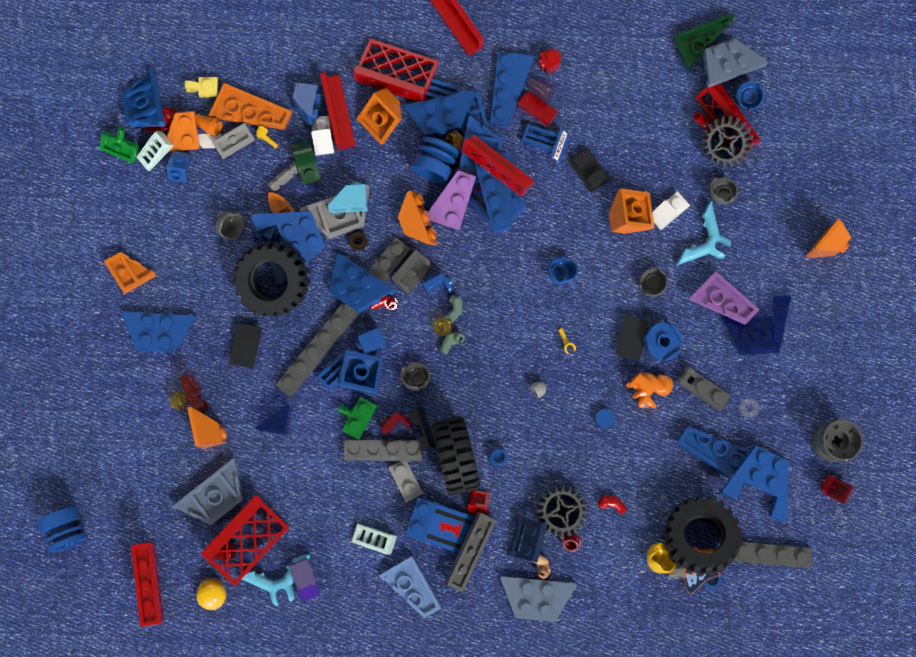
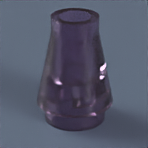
(541, 89)

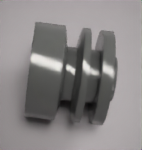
(848, 441)

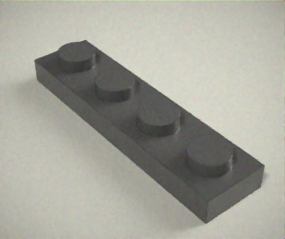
(382, 450)
(470, 552)
(775, 555)

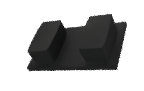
(589, 170)
(631, 337)
(245, 345)
(427, 439)

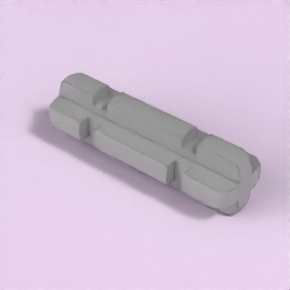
(283, 177)

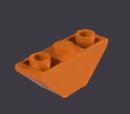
(415, 219)

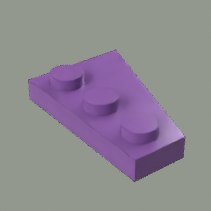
(453, 201)
(725, 299)

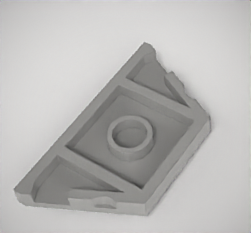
(335, 223)

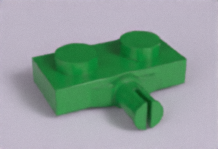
(118, 145)
(357, 417)

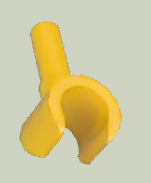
(261, 134)
(566, 342)

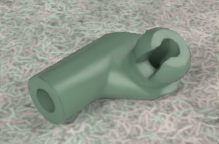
(457, 303)
(450, 340)

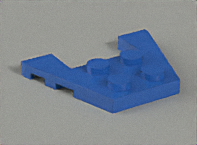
(296, 230)
(766, 473)

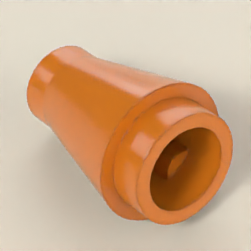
(209, 124)

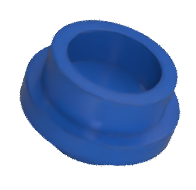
(498, 457)

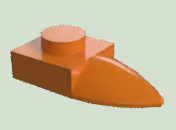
(278, 203)

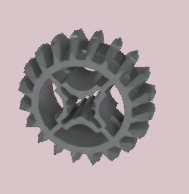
(731, 149)
(578, 506)

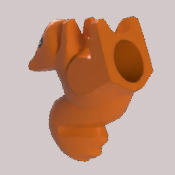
(646, 384)

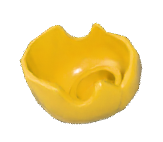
(658, 559)
(211, 594)

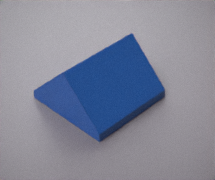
(360, 371)

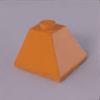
(381, 115)
(631, 212)
(831, 242)
(206, 430)

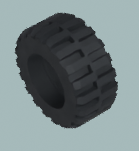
(251, 293)
(456, 455)
(714, 514)

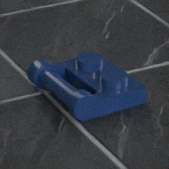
(531, 541)

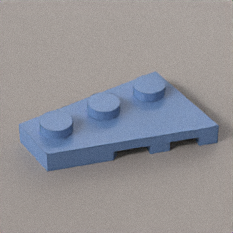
(413, 586)

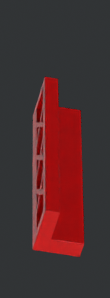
(459, 25)
(729, 109)
(338, 111)
(497, 165)

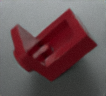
(390, 423)
(836, 489)

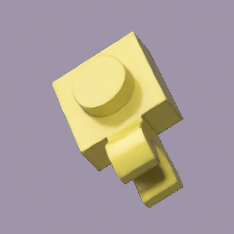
(206, 87)

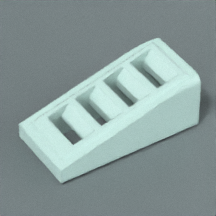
(166, 144)
(389, 543)

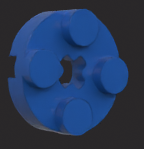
(652, 341)

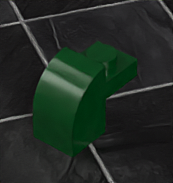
(305, 161)

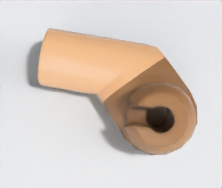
(543, 567)

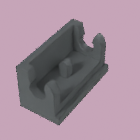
(411, 272)

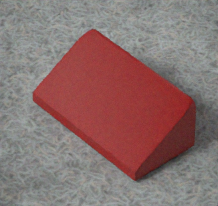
(537, 108)

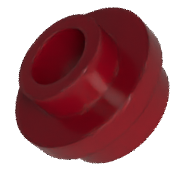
(572, 542)

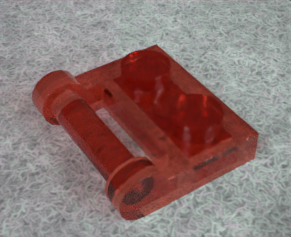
(192, 391)

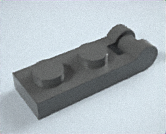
(703, 389)

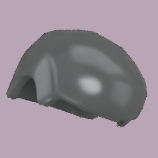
(723, 190)
(229, 225)
(653, 282)
(415, 376)

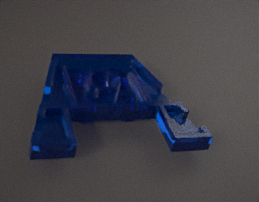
(761, 333)

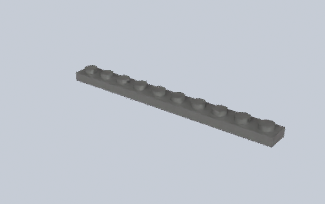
(338, 324)

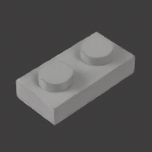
(233, 141)
(405, 480)

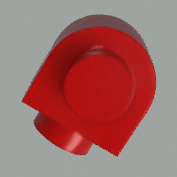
(549, 60)

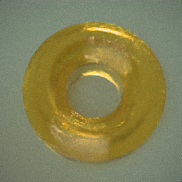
(438, 326)
(177, 400)

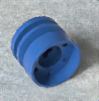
(434, 160)
(62, 529)

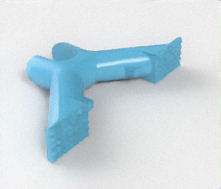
(709, 246)
(273, 586)

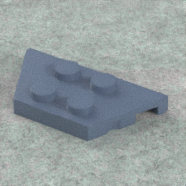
(730, 61)
(214, 496)
(537, 598)

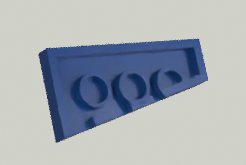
(509, 81)
(497, 198)
(712, 451)

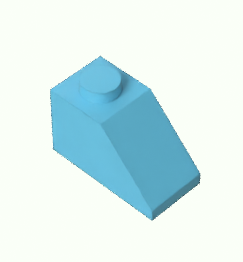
(350, 199)

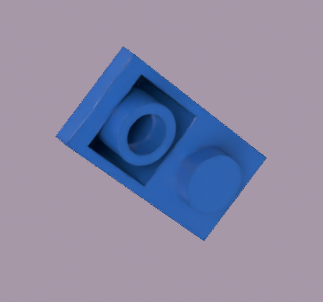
(306, 100)

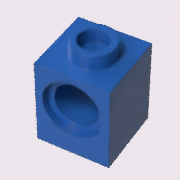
(371, 342)

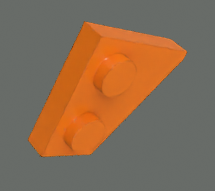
(184, 132)
(128, 272)

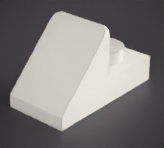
(322, 136)
(669, 210)

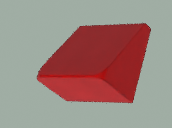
(478, 502)

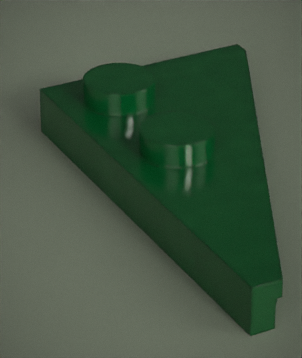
(694, 41)

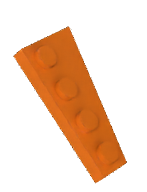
(246, 108)

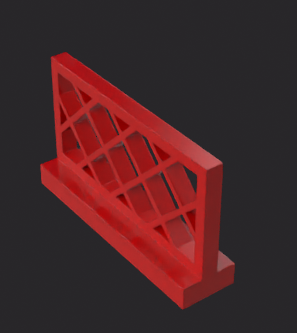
(395, 85)
(231, 529)
(147, 584)

